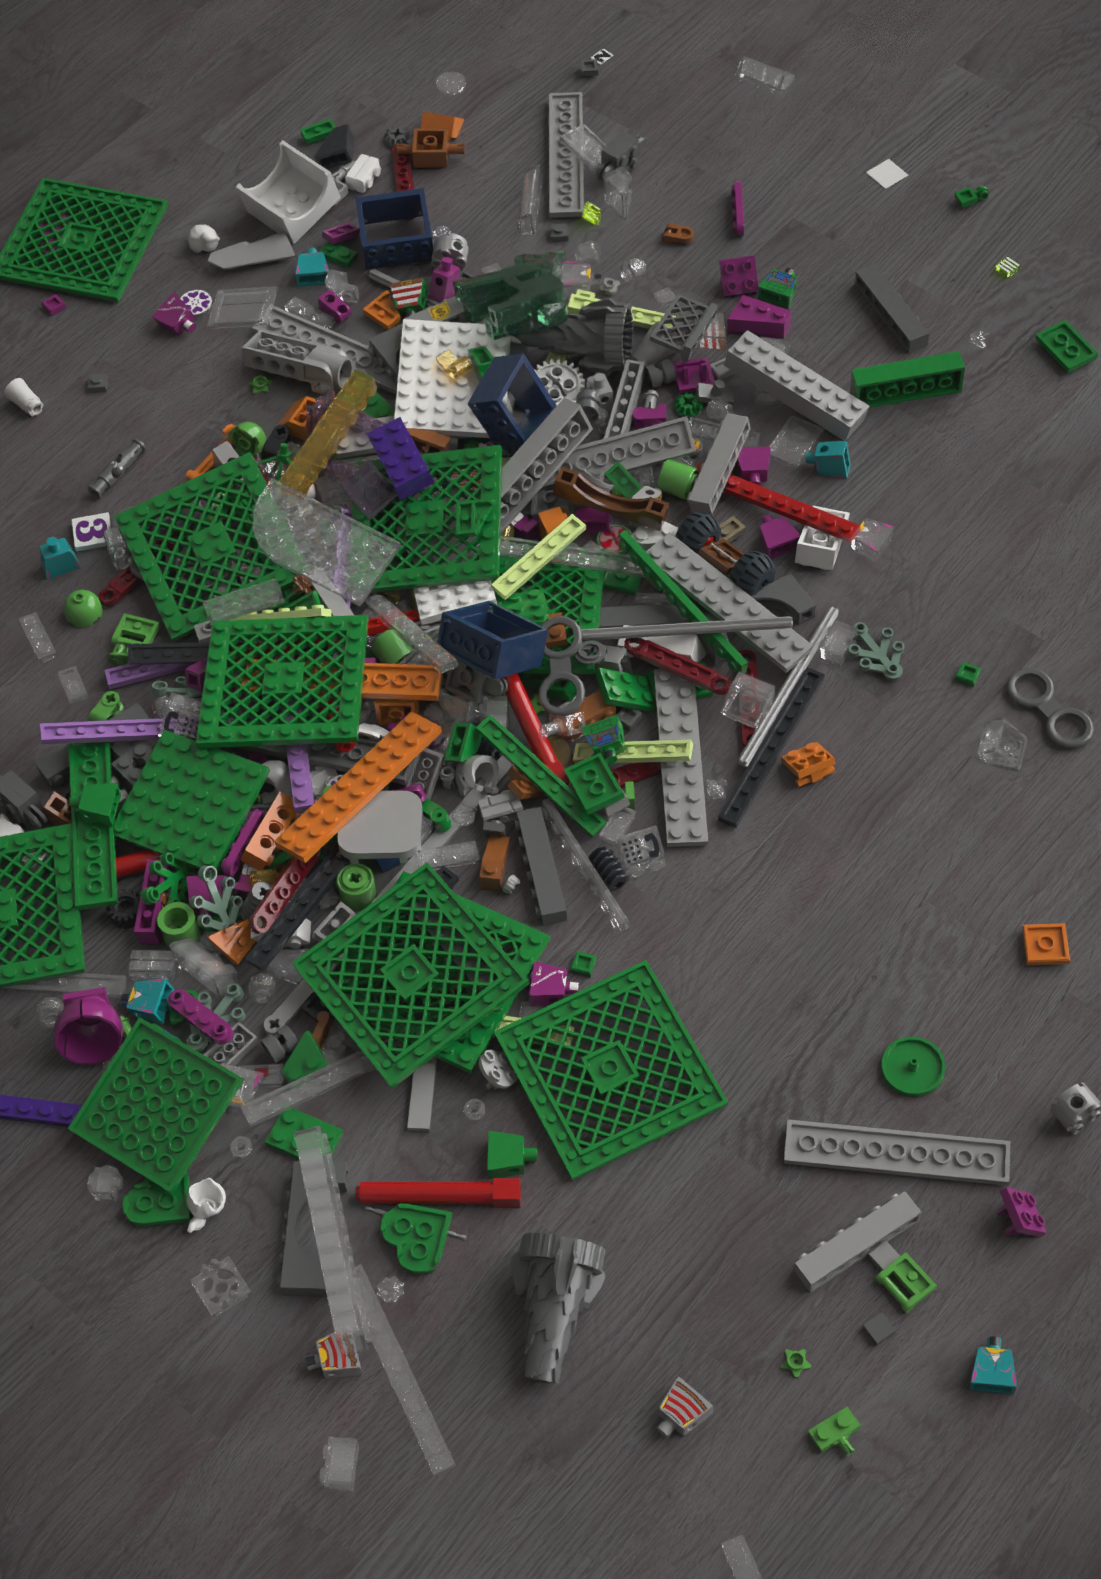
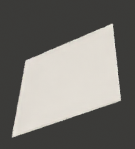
(887, 173)

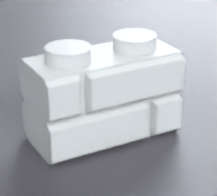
(363, 173)

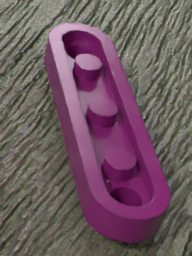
(737, 213)
(232, 863)
(200, 1017)

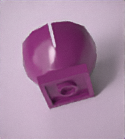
(87, 1027)

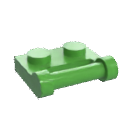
(136, 627)
(911, 1277)

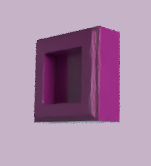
(53, 305)

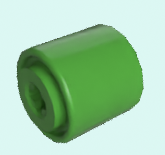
(677, 478)
(390, 648)
(356, 886)
(178, 923)

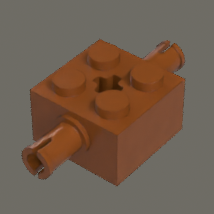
(430, 148)

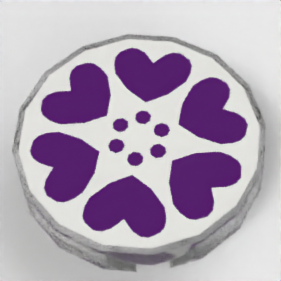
(198, 302)

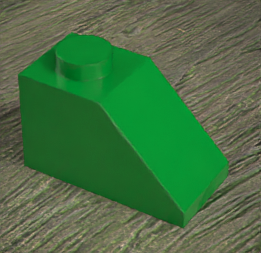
(462, 742)

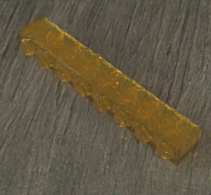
(329, 432)

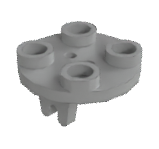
(496, 1070)

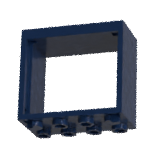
(389, 208)
(520, 378)
(492, 640)

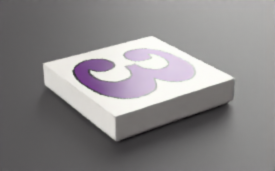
(89, 531)

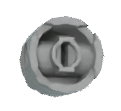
(452, 247)
(1076, 1108)

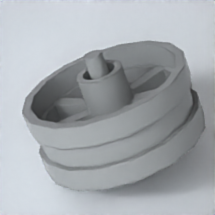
(598, 480)

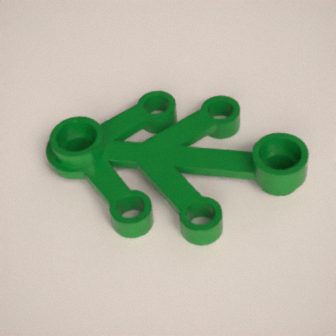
(151, 895)

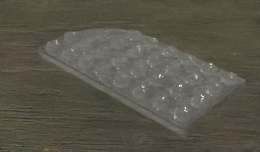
(321, 542)

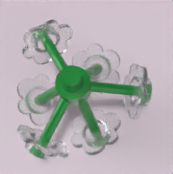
(275, 464)

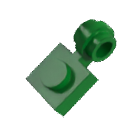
(969, 197)

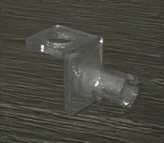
(562, 725)

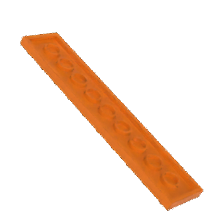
(387, 681)
(358, 787)

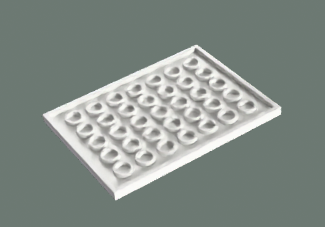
(425, 391)

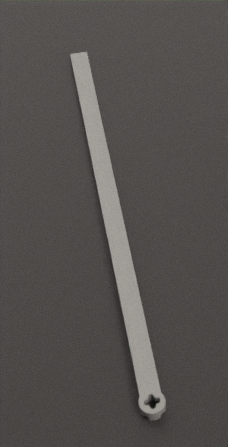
(303, 992)

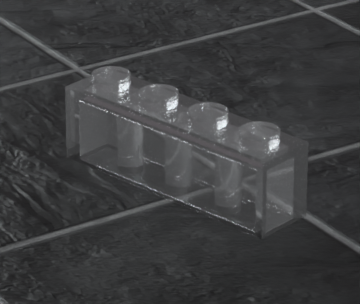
(243, 601)

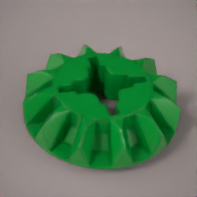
(687, 410)

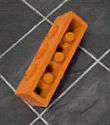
(255, 854)

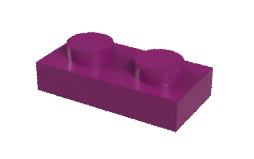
(340, 233)

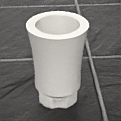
(22, 396)

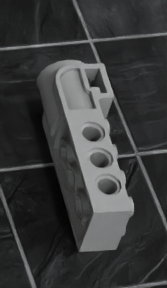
(298, 360)

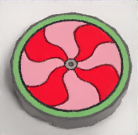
(610, 541)

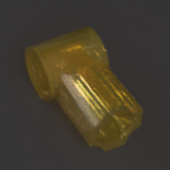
(267, 875)

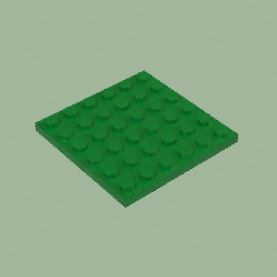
(189, 801)
(156, 1104)

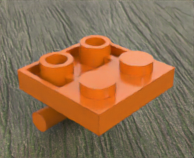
(809, 763)

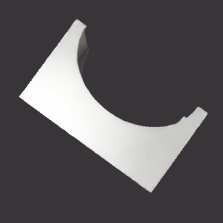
(292, 194)

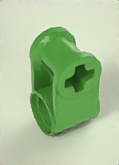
(120, 652)
(106, 708)

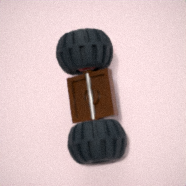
(748, 570)

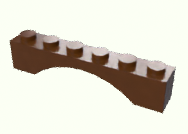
(575, 488)

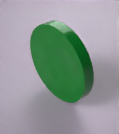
(913, 1066)

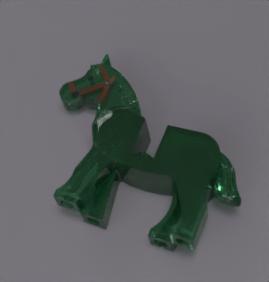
(516, 297)

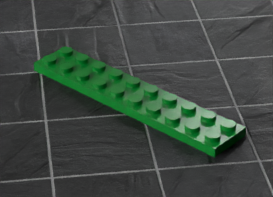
(92, 842)

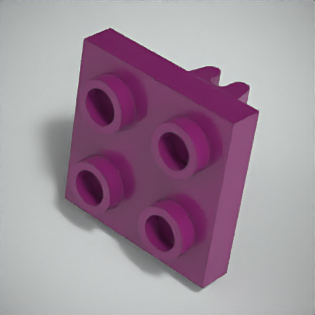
(738, 275)
(691, 373)
(1023, 1213)

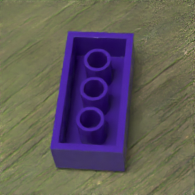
(400, 458)

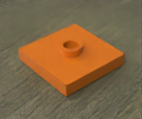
(1045, 944)

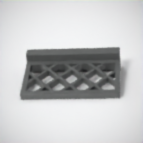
(696, 330)

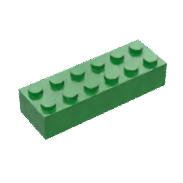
(908, 379)

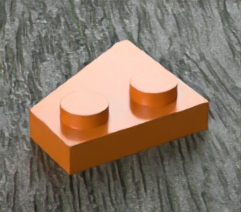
(383, 311)
(233, 941)

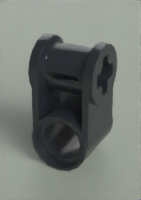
(272, 445)

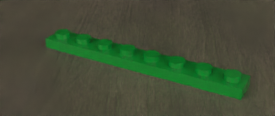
(539, 775)

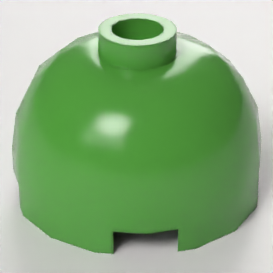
(248, 438)
(82, 608)

